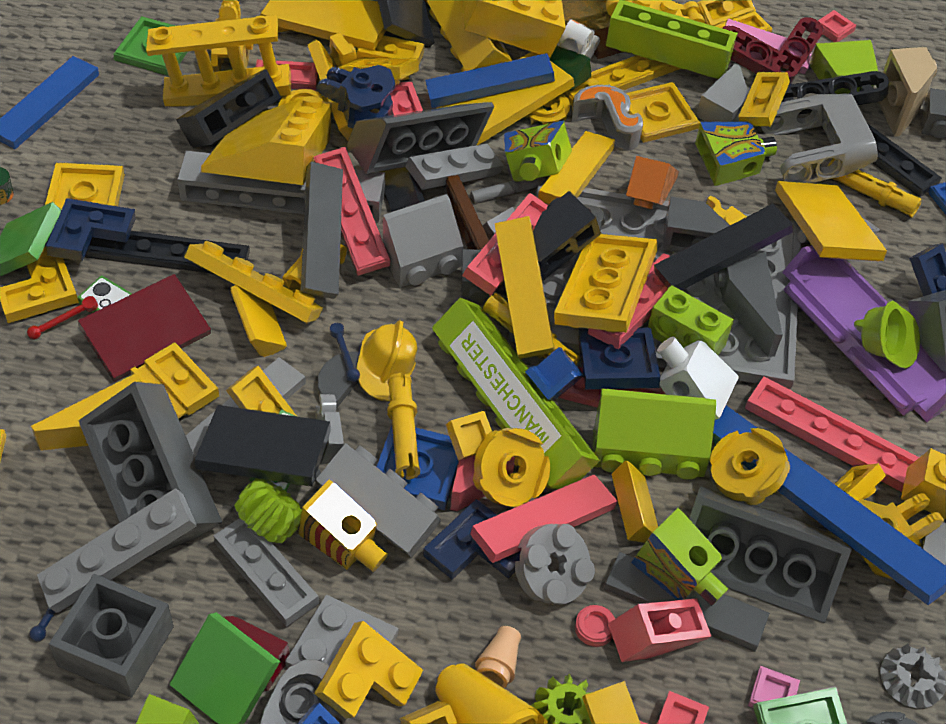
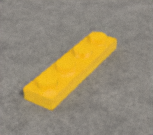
(265, 287)

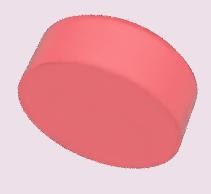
(593, 625)

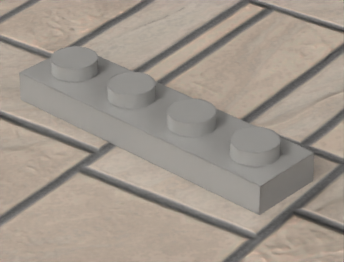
(117, 549)

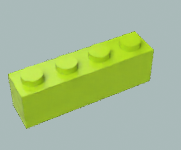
(670, 39)

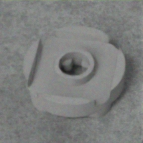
(573, 558)

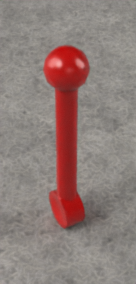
(89, 304)

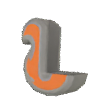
(613, 107)

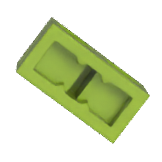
(689, 321)

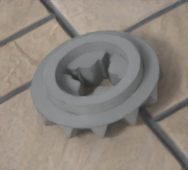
(897, 678)

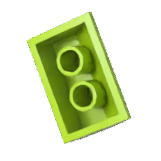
(654, 432)

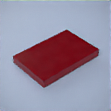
(143, 326)

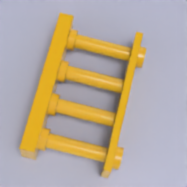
(197, 88)

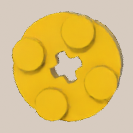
(491, 470)
(751, 484)

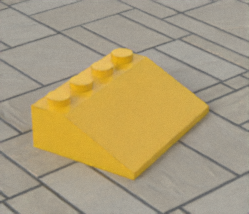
(275, 143)

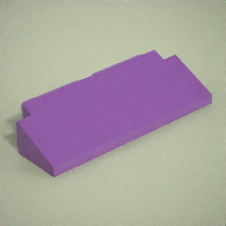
(836, 297)

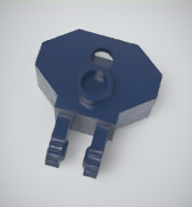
(359, 91)

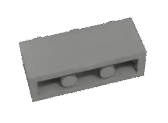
(398, 514)

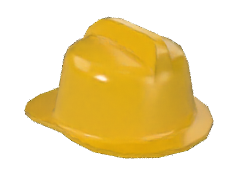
(385, 353)

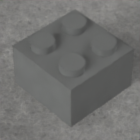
(112, 635)

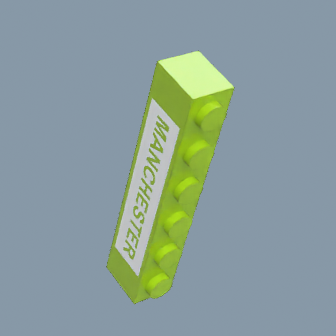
(505, 387)

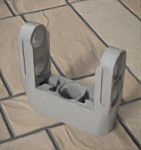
(845, 127)

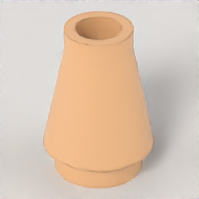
(500, 657)

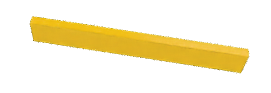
(640, 69)

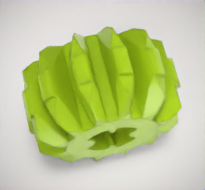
(269, 510)
(557, 695)

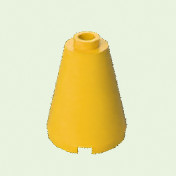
(481, 700)

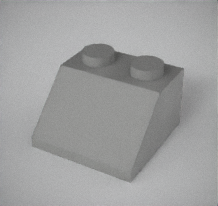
(422, 241)

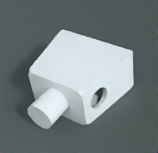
(696, 372)

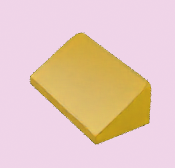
(719, 11)
(259, 322)
(634, 502)

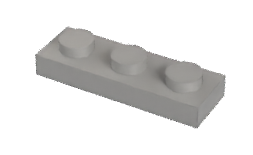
(467, 162)
(267, 571)

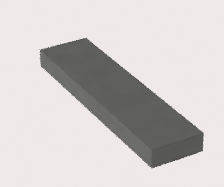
(322, 230)
(726, 618)

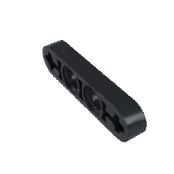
(828, 86)

